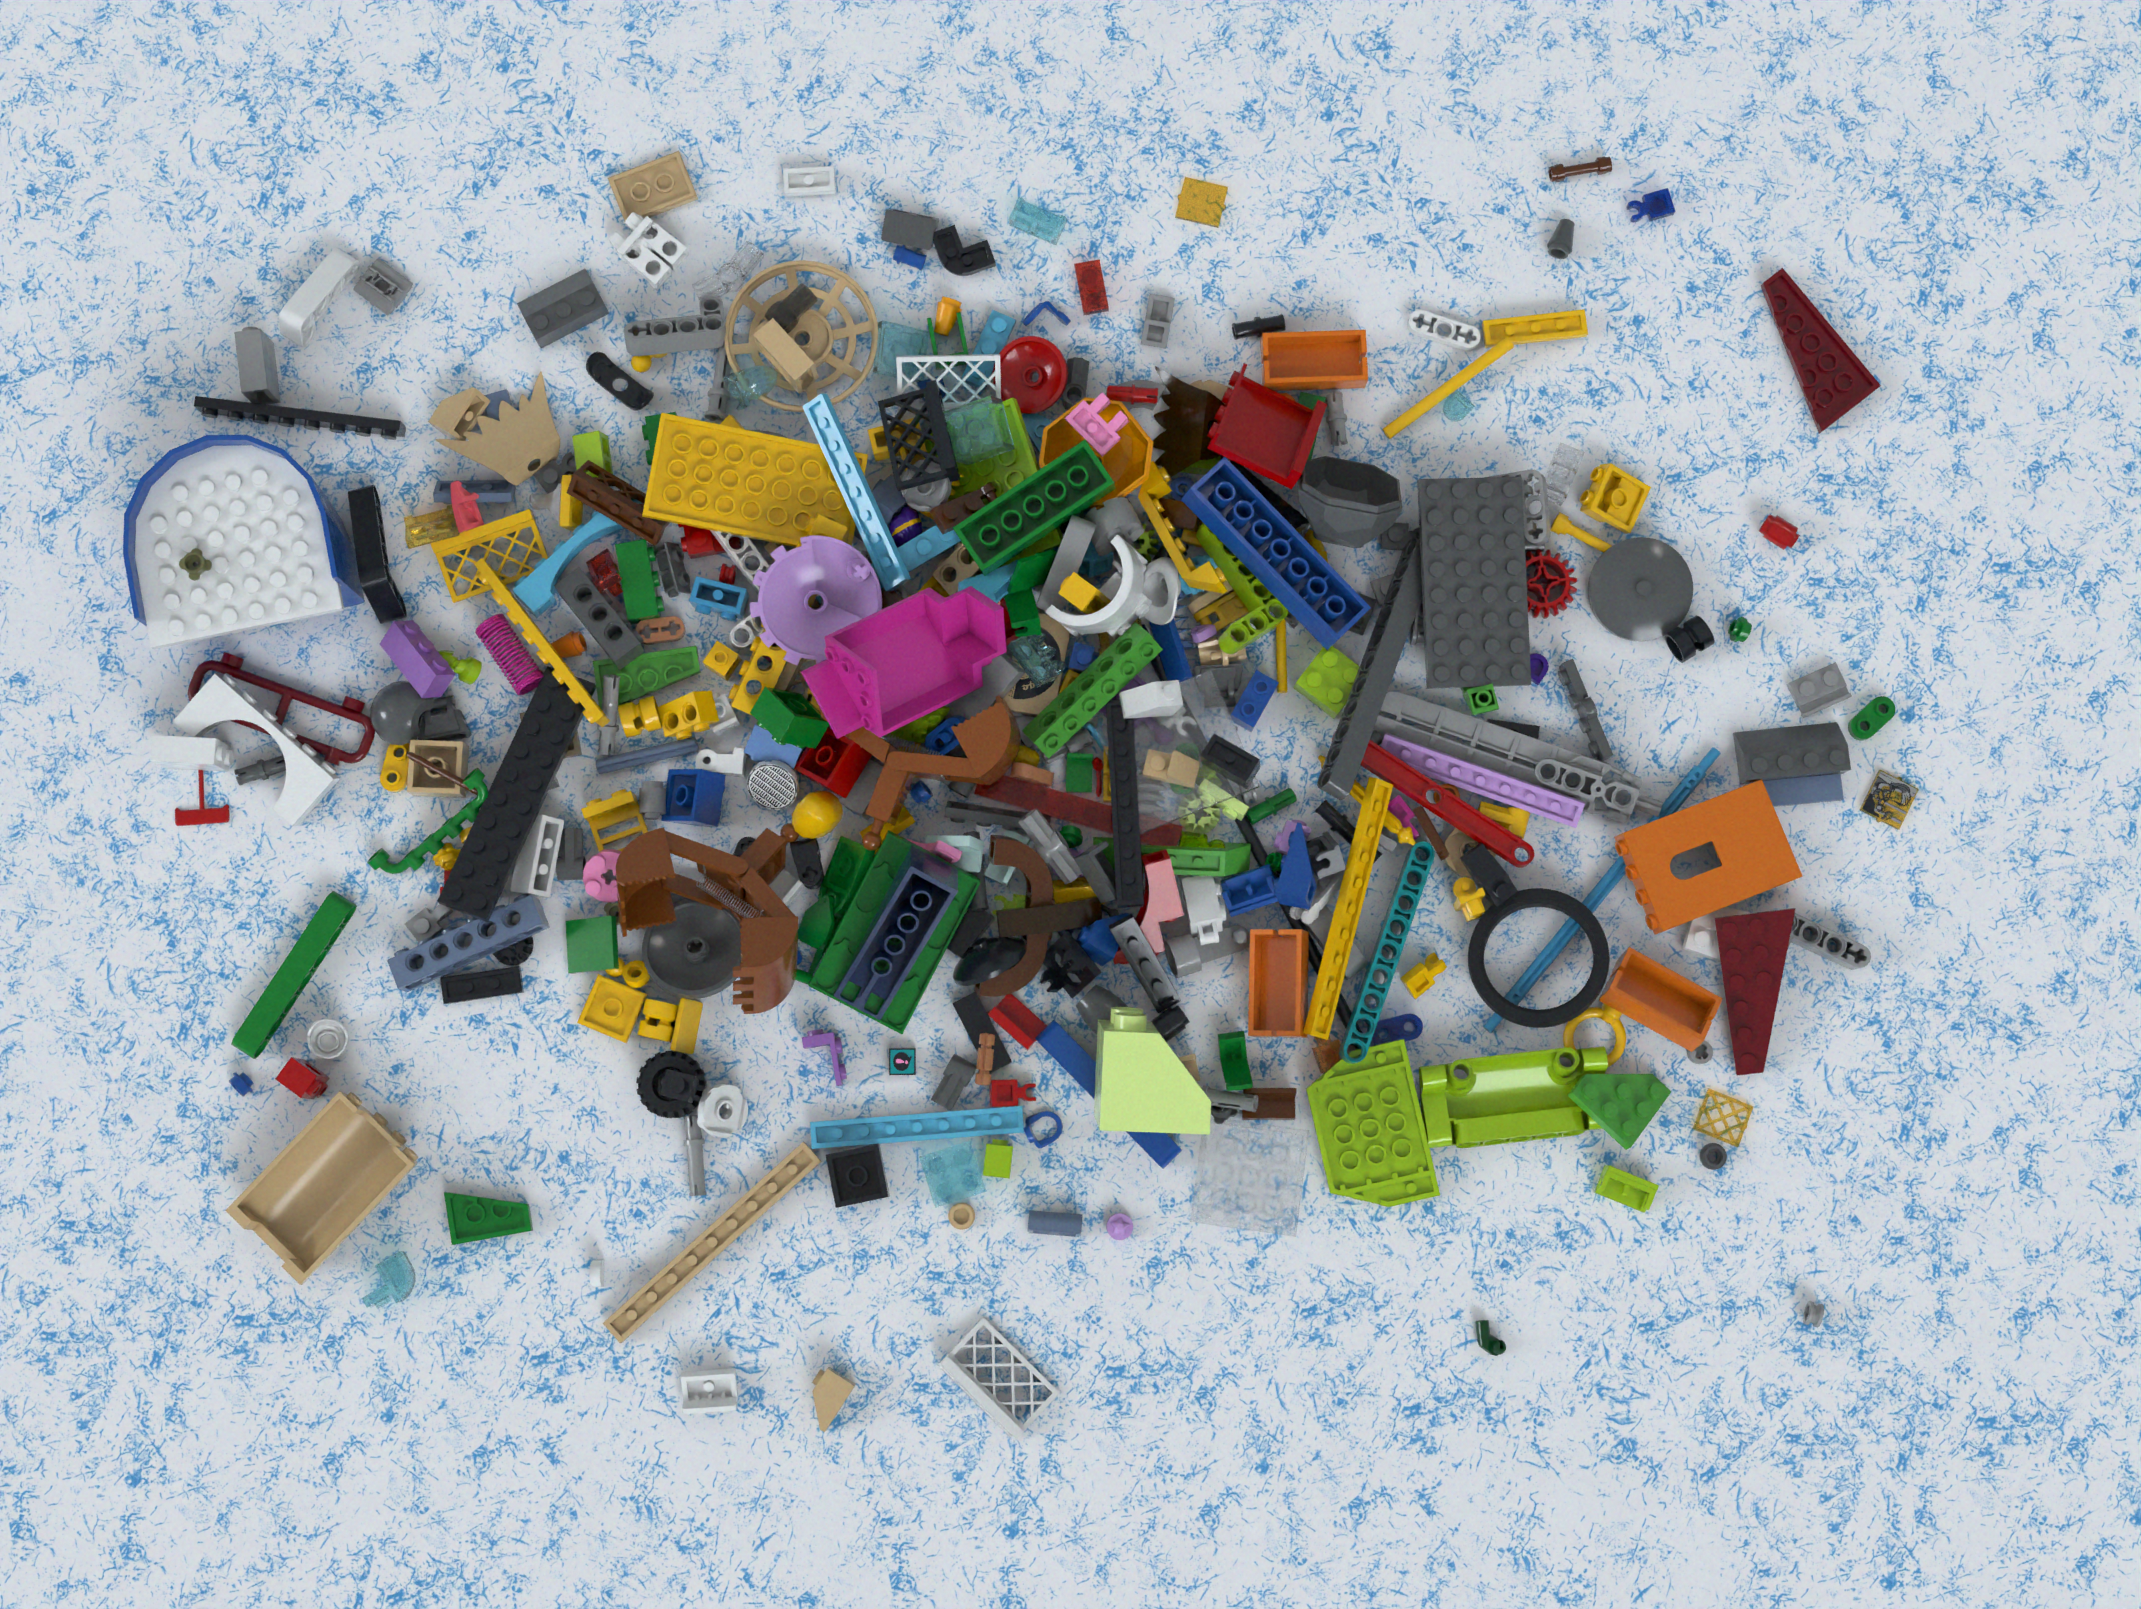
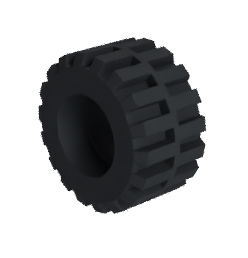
(648, 1084)

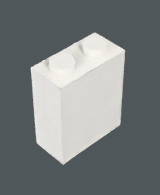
(191, 753)

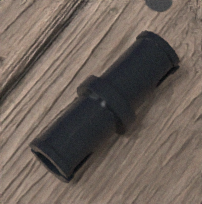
(1258, 326)

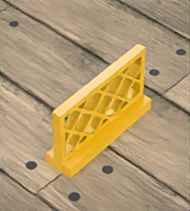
(481, 535)

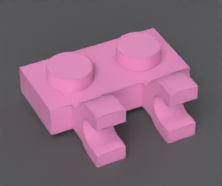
(1093, 427)

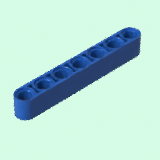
(1083, 1070)

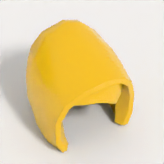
(817, 814)

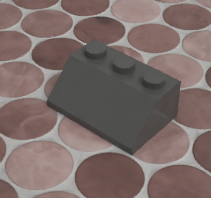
(563, 308)

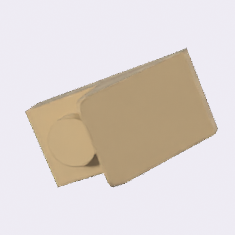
(1171, 768)

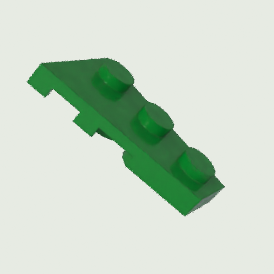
(484, 1218)

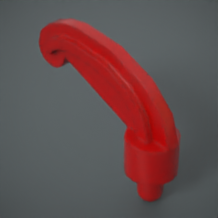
(1098, 766)

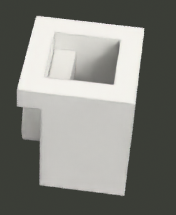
(728, 719)

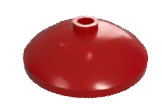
(1018, 364)

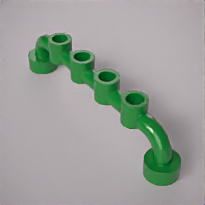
(433, 842)

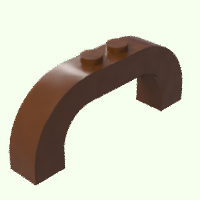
(1039, 891)

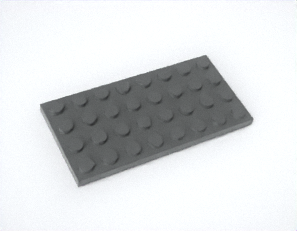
(1474, 582)

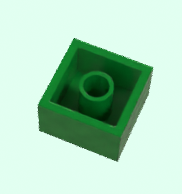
(789, 718)

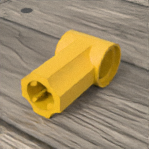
(1510, 818)

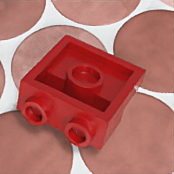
(702, 543)

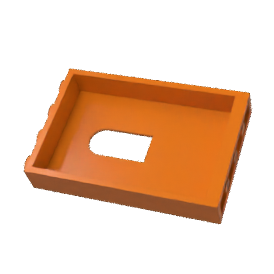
(1747, 842)

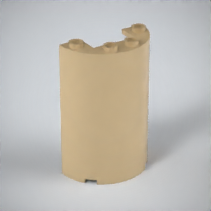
(324, 1184)

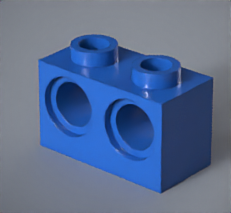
(1253, 700)

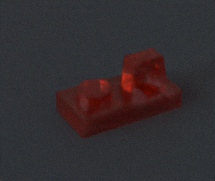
(605, 573)

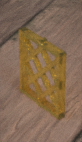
(1742, 1125)

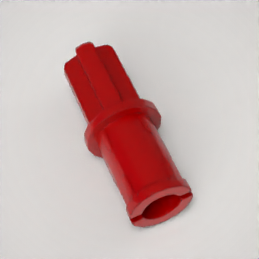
(1132, 394)

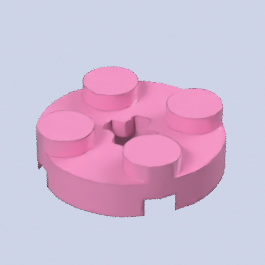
(593, 877)

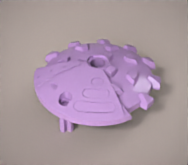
(817, 567)

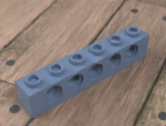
(404, 963)

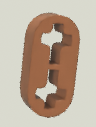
(659, 624)
(1032, 774)

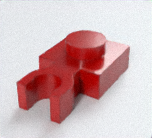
(1006, 1093)

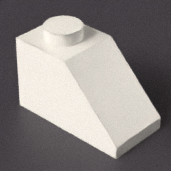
(1152, 700)

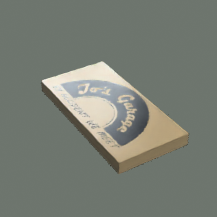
(1024, 696)

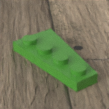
(648, 672)

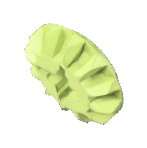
(1205, 824)

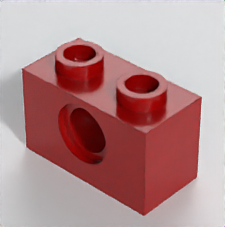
(303, 1078)

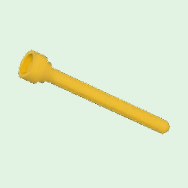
(1563, 525)

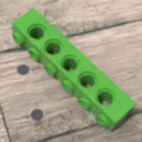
(1092, 690)

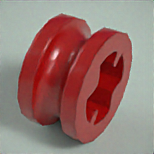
(727, 574)

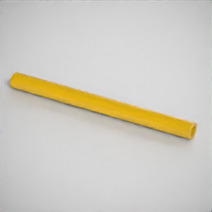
(1448, 388)

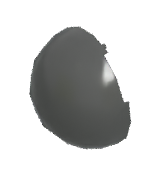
(397, 712)

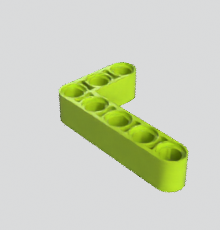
(1245, 588)

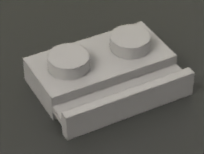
(1819, 690)

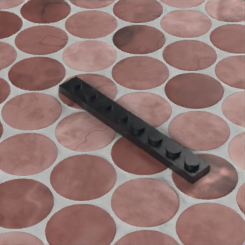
(309, 418)
(1125, 807)

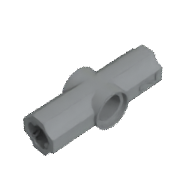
(1050, 845)

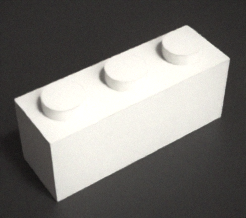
(538, 858)

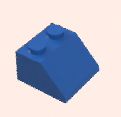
(694, 797)

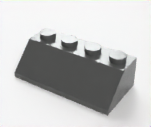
(1791, 752)

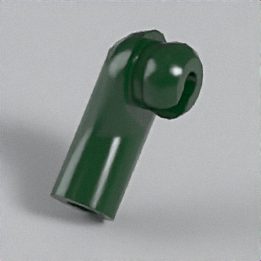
(1487, 1341)

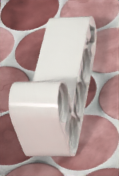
(315, 296)

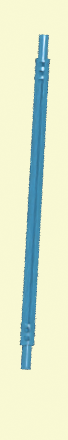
(1599, 893)

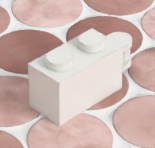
(1203, 908)

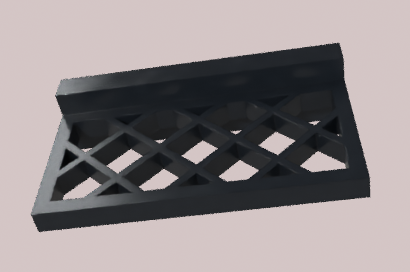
(941, 437)

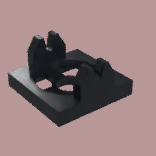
(1073, 953)

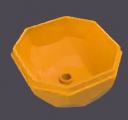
(1125, 462)

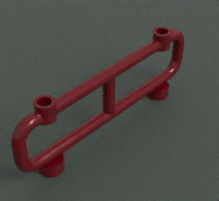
(350, 708)

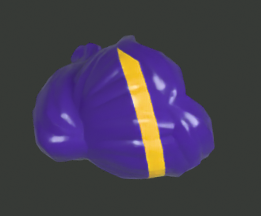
(905, 526)

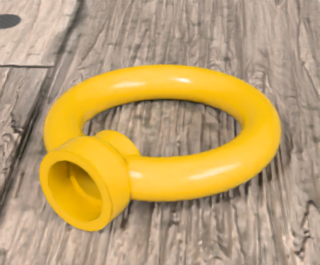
(1608, 1015)

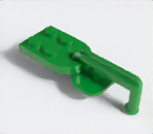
(835, 895)

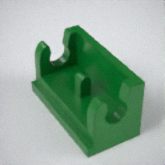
(1023, 612)

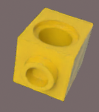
(722, 660)

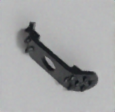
(606, 372)

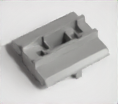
(383, 286)

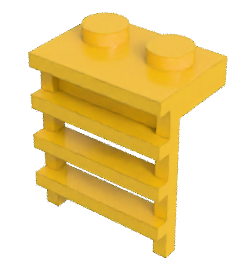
(611, 812)

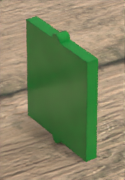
(1031, 571)

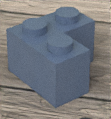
(888, 500)

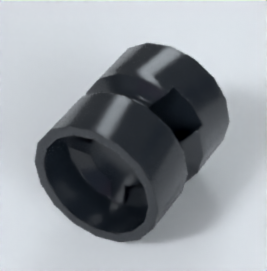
(1692, 637)

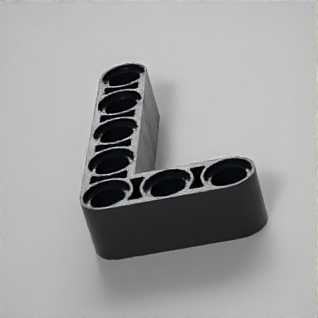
(372, 555)

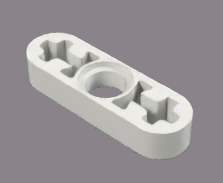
(1459, 343)

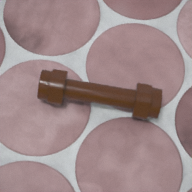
(1601, 165)

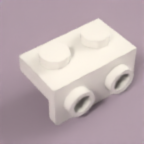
(709, 1391)

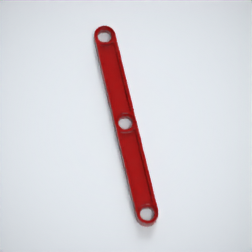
(1449, 807)

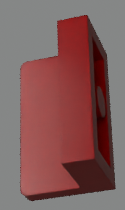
(1017, 1020)

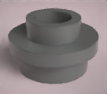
(1720, 1152)

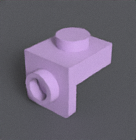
(1281, 839)

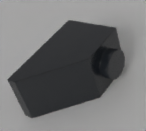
(1488, 874)

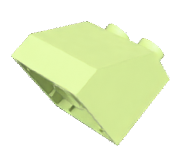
(1143, 1080)

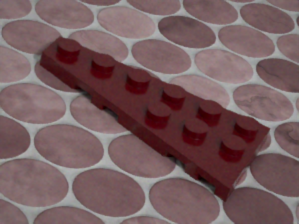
(1752, 967)

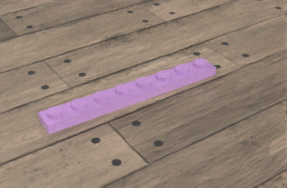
(1485, 781)

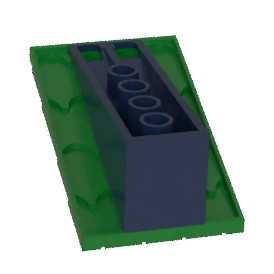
(894, 932)

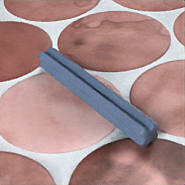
(647, 755)

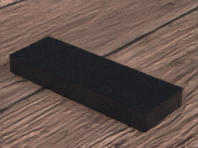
(482, 985)
(976, 1022)

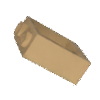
(785, 355)

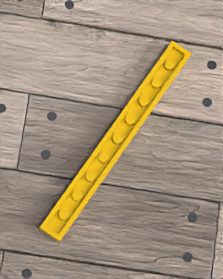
(1348, 908)

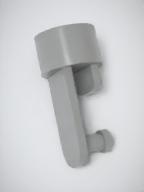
(1187, 955)

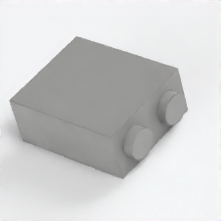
(257, 366)

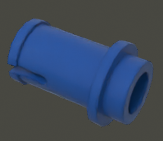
(909, 257)

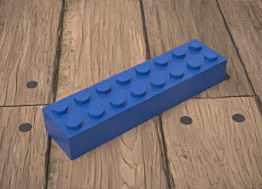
(1275, 553)

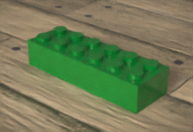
(1034, 507)

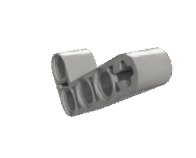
(679, 333)
(1067, 560)
(1819, 944)

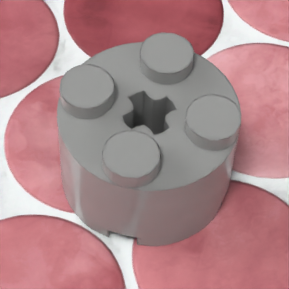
(1114, 519)

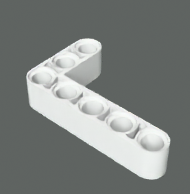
(739, 557)

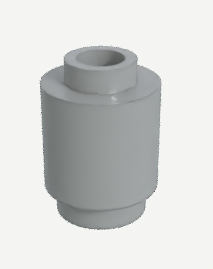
(652, 800)

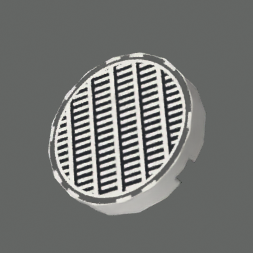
(773, 785)

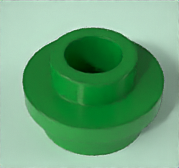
(1739, 629)
(1072, 835)

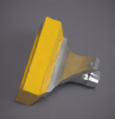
(564, 507)

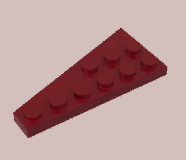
(1823, 363)

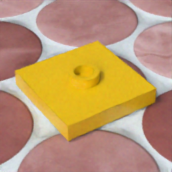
(612, 1008)

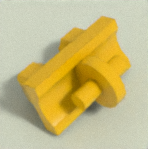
(1468, 898)

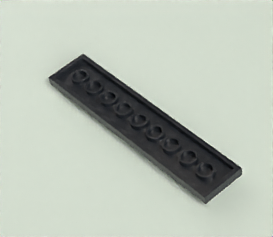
(514, 799)

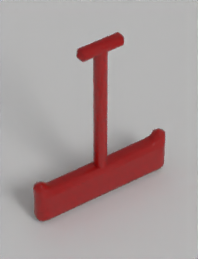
(202, 815)

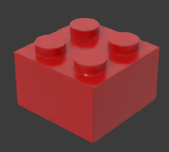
(834, 763)

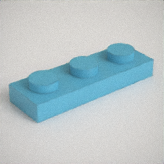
(990, 342)

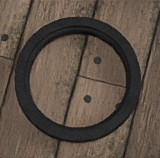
(1544, 1017)

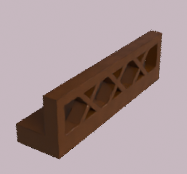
(615, 503)

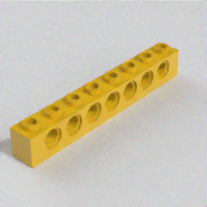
(739, 696)

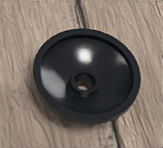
(988, 959)

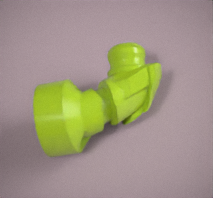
(467, 669)

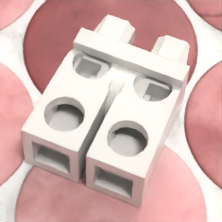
(644, 246)

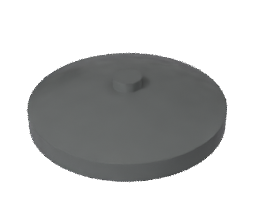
(1640, 589)
(694, 952)

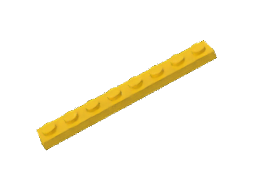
(534, 635)

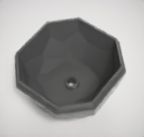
(1348, 500)

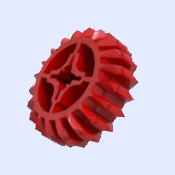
(1552, 582)

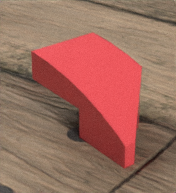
(465, 508)

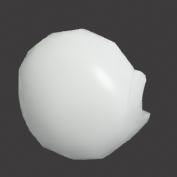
(327, 1038)

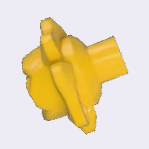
(446, 856)

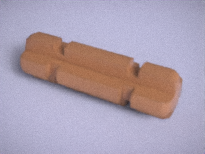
(985, 1059)

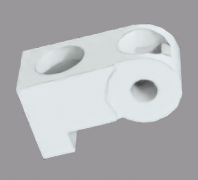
(725, 764)

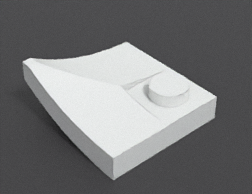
(1702, 934)

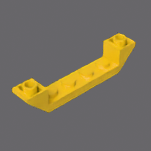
(1203, 577)

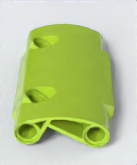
(1507, 1097)

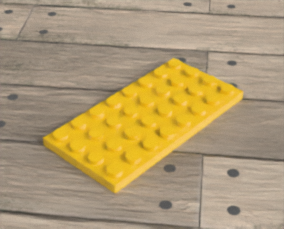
(742, 482)

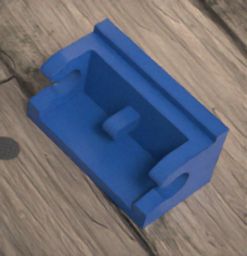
(1249, 890)

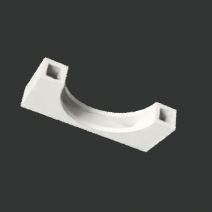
(306, 775)

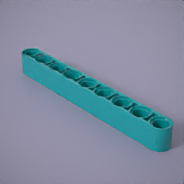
(1395, 943)

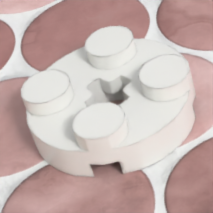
(709, 1107)

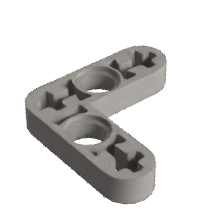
(1540, 488)

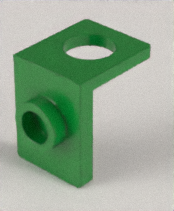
(1079, 773)

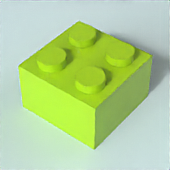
(1328, 680)

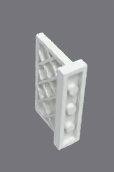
(917, 404)
(982, 1396)

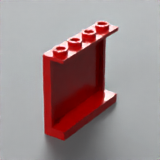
(1264, 430)

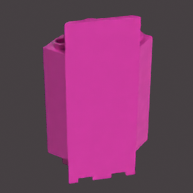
(906, 660)

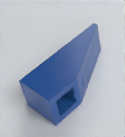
(1297, 879)

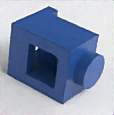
(1082, 657)

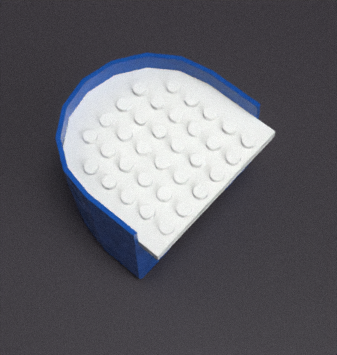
(260, 523)

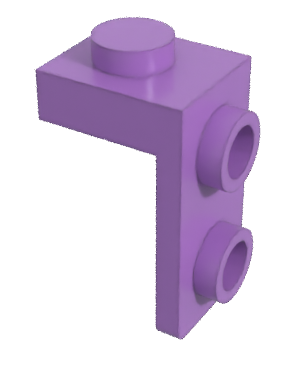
(816, 1039)

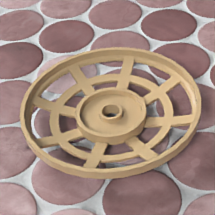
(810, 323)

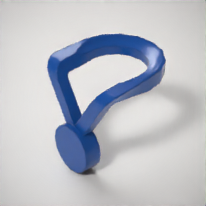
(1047, 305)
(1029, 1132)

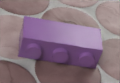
(417, 659)

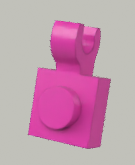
(1403, 813)

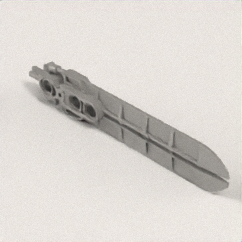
(1515, 745)

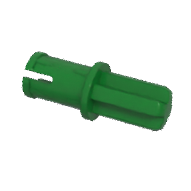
(1271, 806)

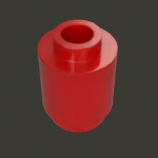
(1779, 531)

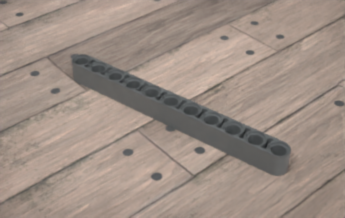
(1374, 675)

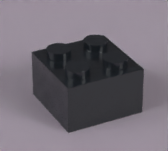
(857, 1175)

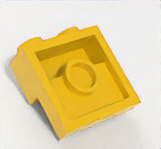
(1614, 497)

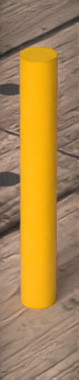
(1281, 657)

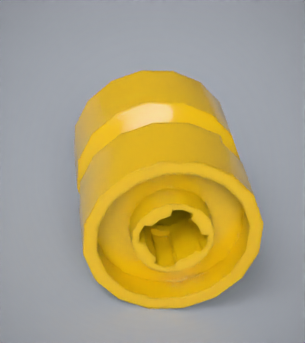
(646, 709)
(662, 1011)

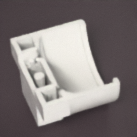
(1123, 590)

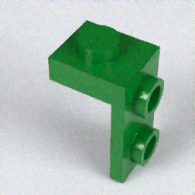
(1234, 1061)

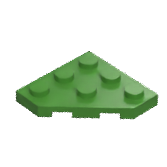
(1620, 1102)

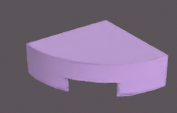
(1202, 632)

